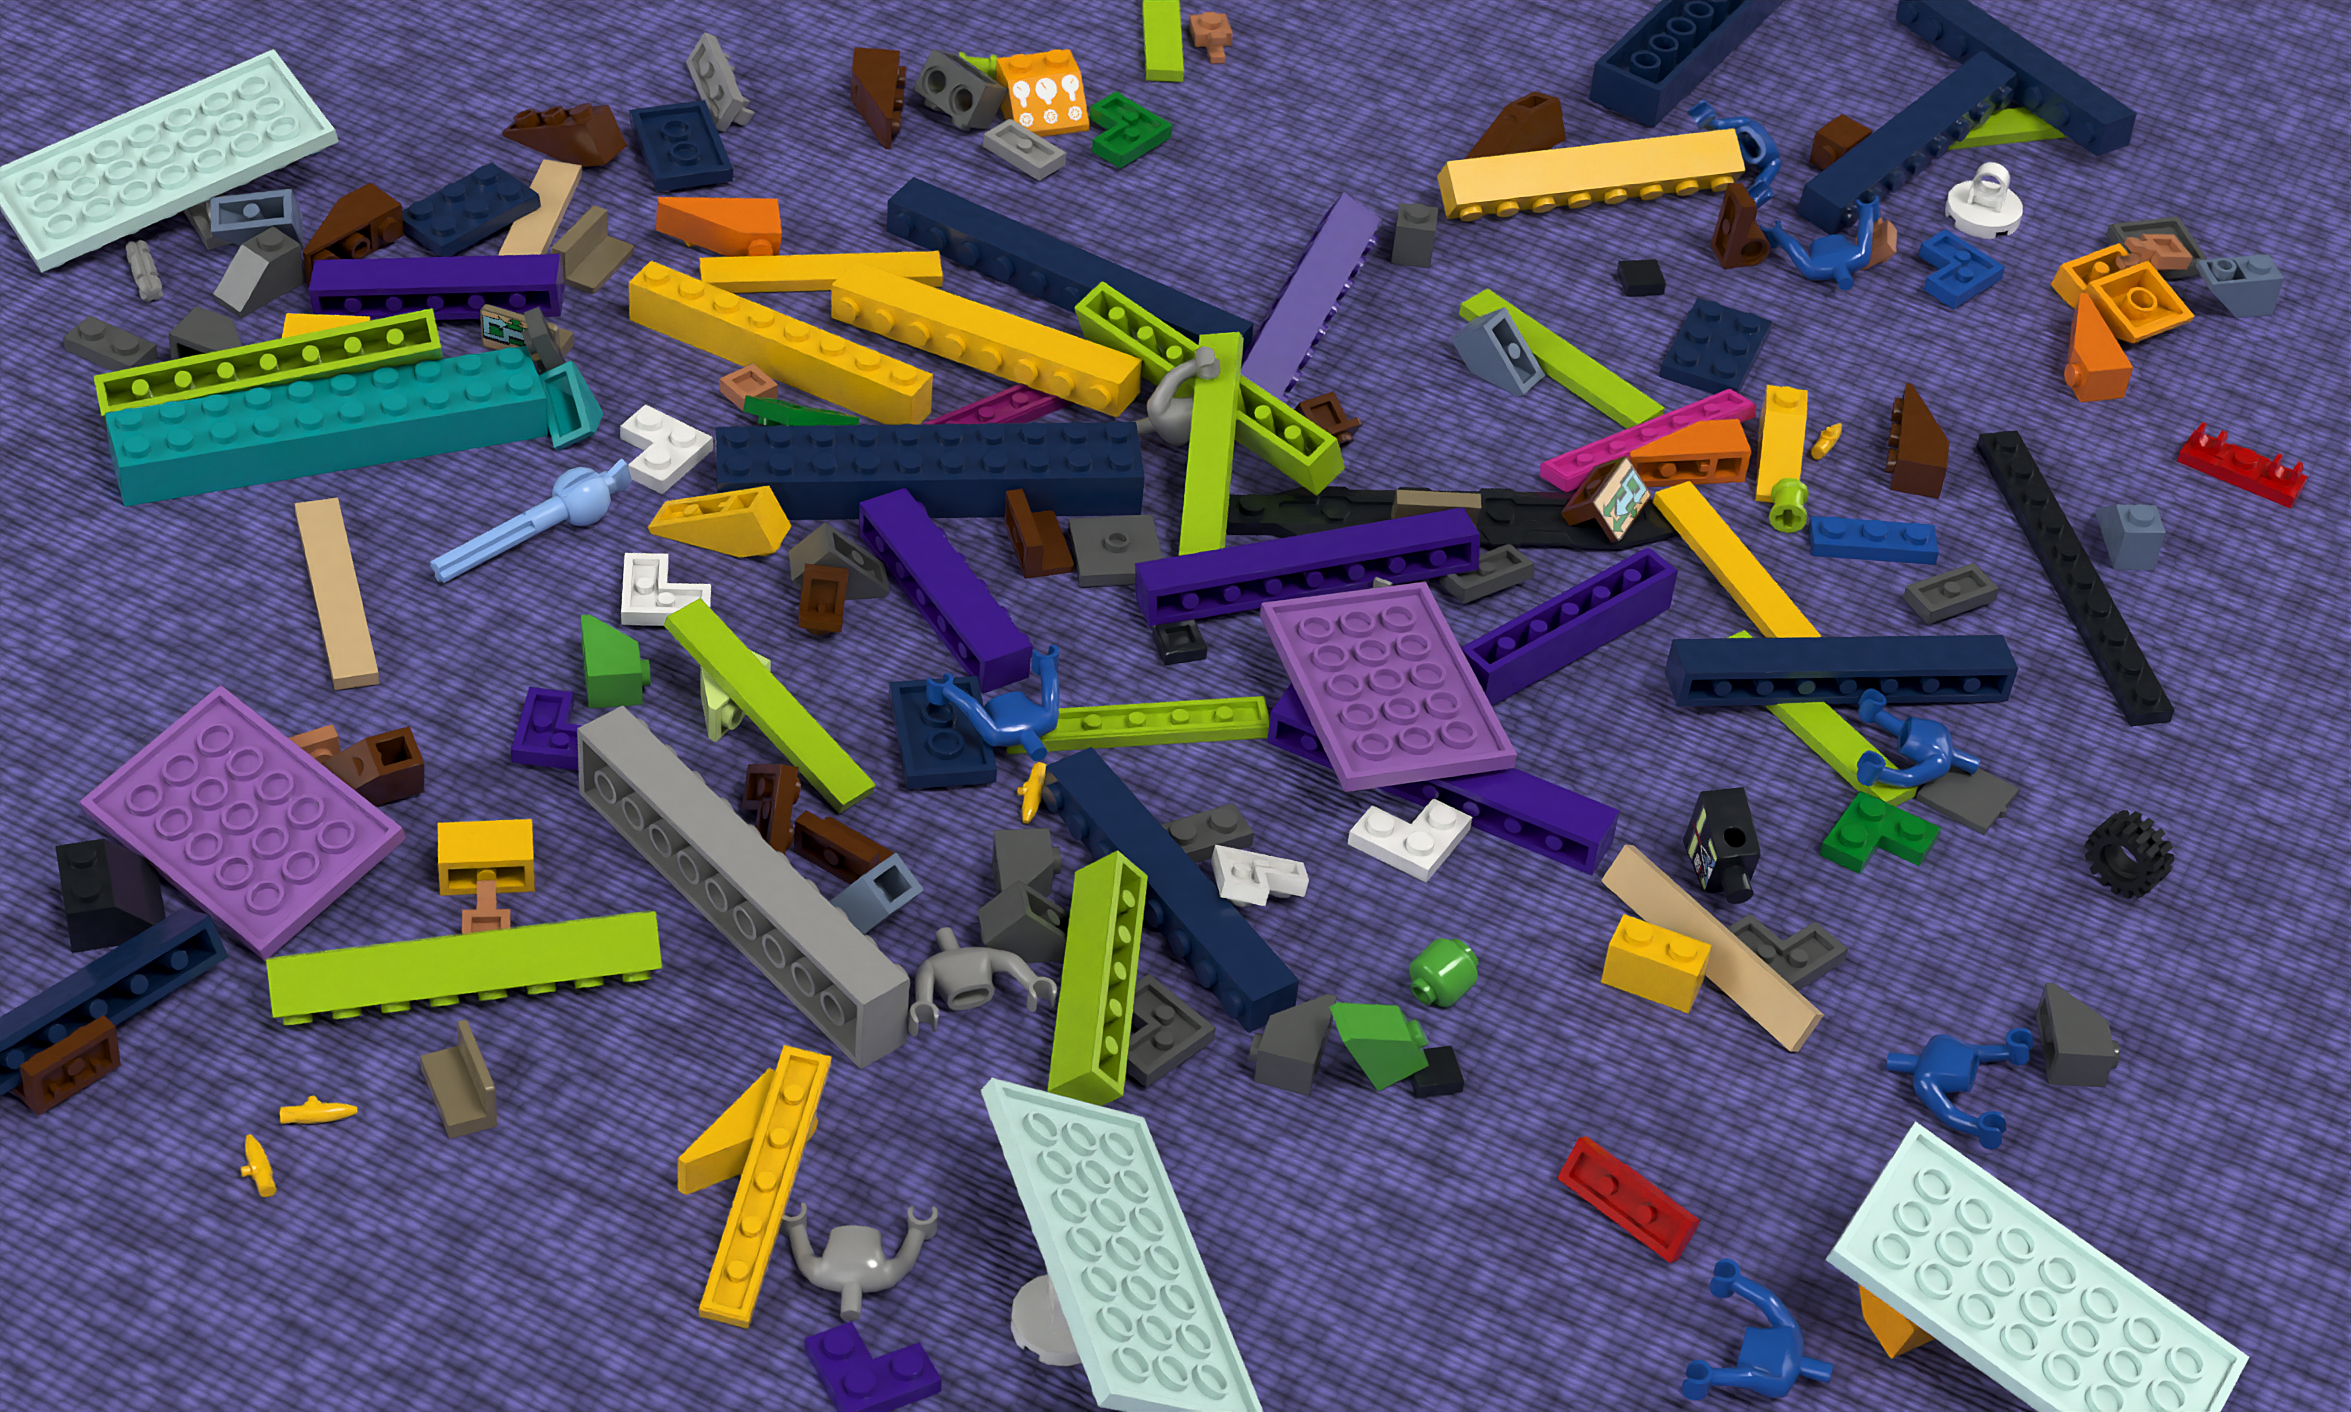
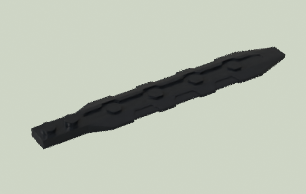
(1503, 518)

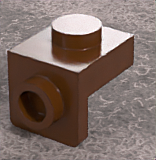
(1329, 416)
(822, 599)

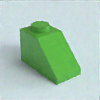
(611, 665)
(1381, 1041)

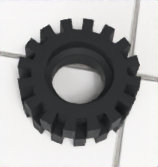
(2141, 841)

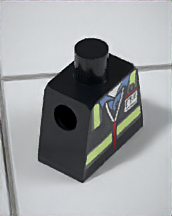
(1723, 843)

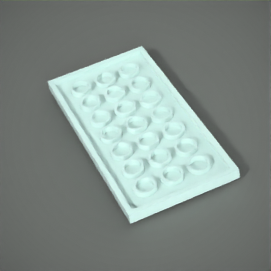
(160, 159)
(1119, 1255)
(2025, 1293)

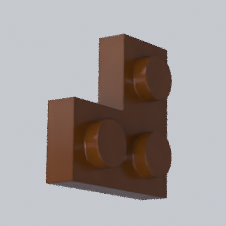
(772, 793)

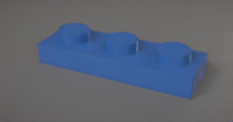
(1873, 540)

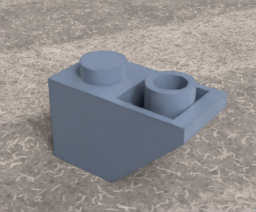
(2244, 283)
(878, 894)

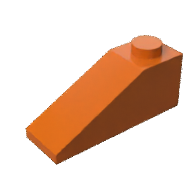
(723, 224)
(2095, 360)
(1697, 453)

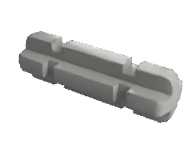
(144, 270)

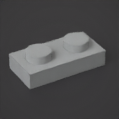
(1024, 149)

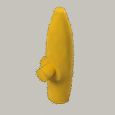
(1826, 441)
(1032, 792)
(316, 1112)
(258, 1167)

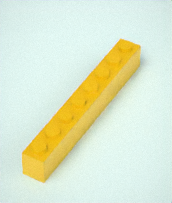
(1590, 174)
(986, 338)
(779, 346)

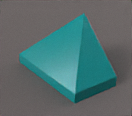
(570, 405)

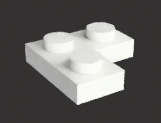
(668, 447)
(649, 596)
(1411, 847)
(1250, 876)

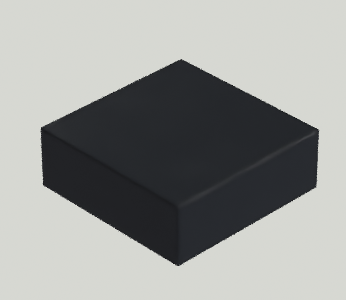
(1641, 277)
(1179, 642)
(1441, 1075)

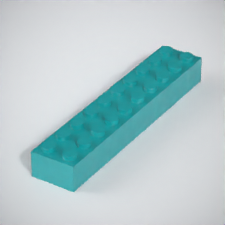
(326, 425)

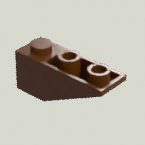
(879, 90)
(1523, 127)
(572, 135)
(355, 228)
(1920, 447)
(381, 766)

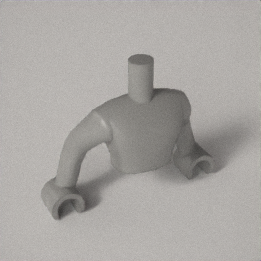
(1171, 415)
(965, 979)
(855, 1258)

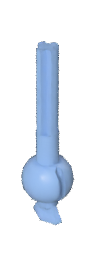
(577, 497)

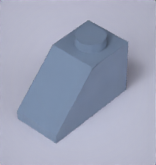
(247, 215)
(1498, 352)
(2132, 535)

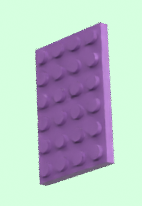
(1387, 686)
(243, 821)

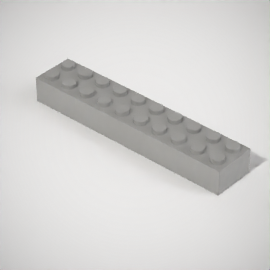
(744, 887)

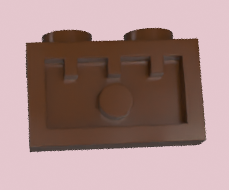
(69, 1065)

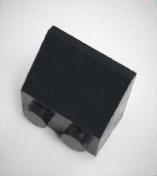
(107, 894)

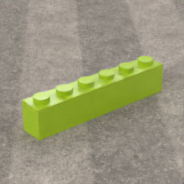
(1098, 981)

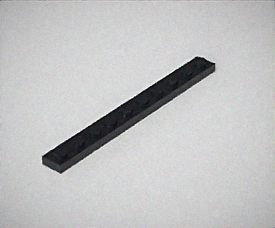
(2075, 579)

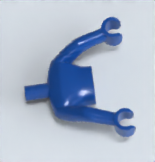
(1754, 143)
(1831, 255)
(1009, 717)
(1919, 739)
(1952, 1066)
(1768, 1357)

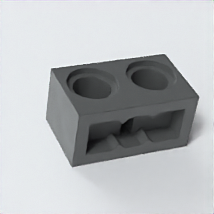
(962, 85)

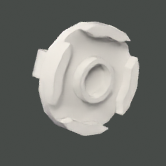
(1984, 206)
(1041, 1324)

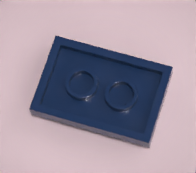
(680, 145)
(469, 210)
(1715, 348)
(938, 740)

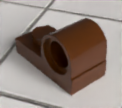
(1737, 235)

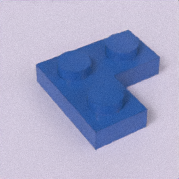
(1961, 267)

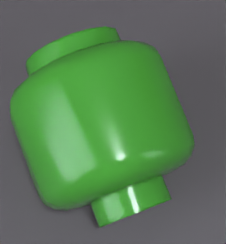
(1443, 972)

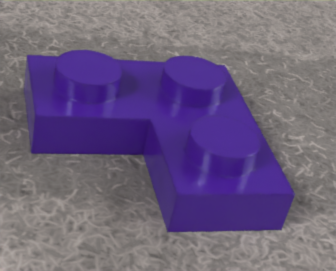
(545, 731)
(865, 1383)

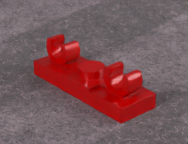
(2243, 467)
(1628, 1199)

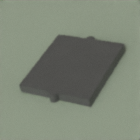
(1969, 798)

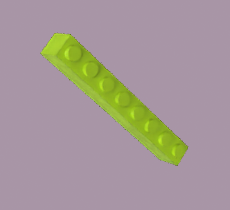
(276, 362)
(1262, 420)
(463, 964)

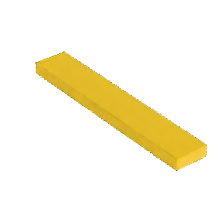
(812, 271)
(1732, 563)
(765, 1187)

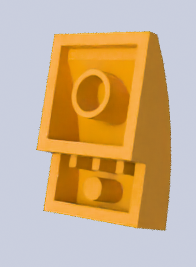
(2131, 300)

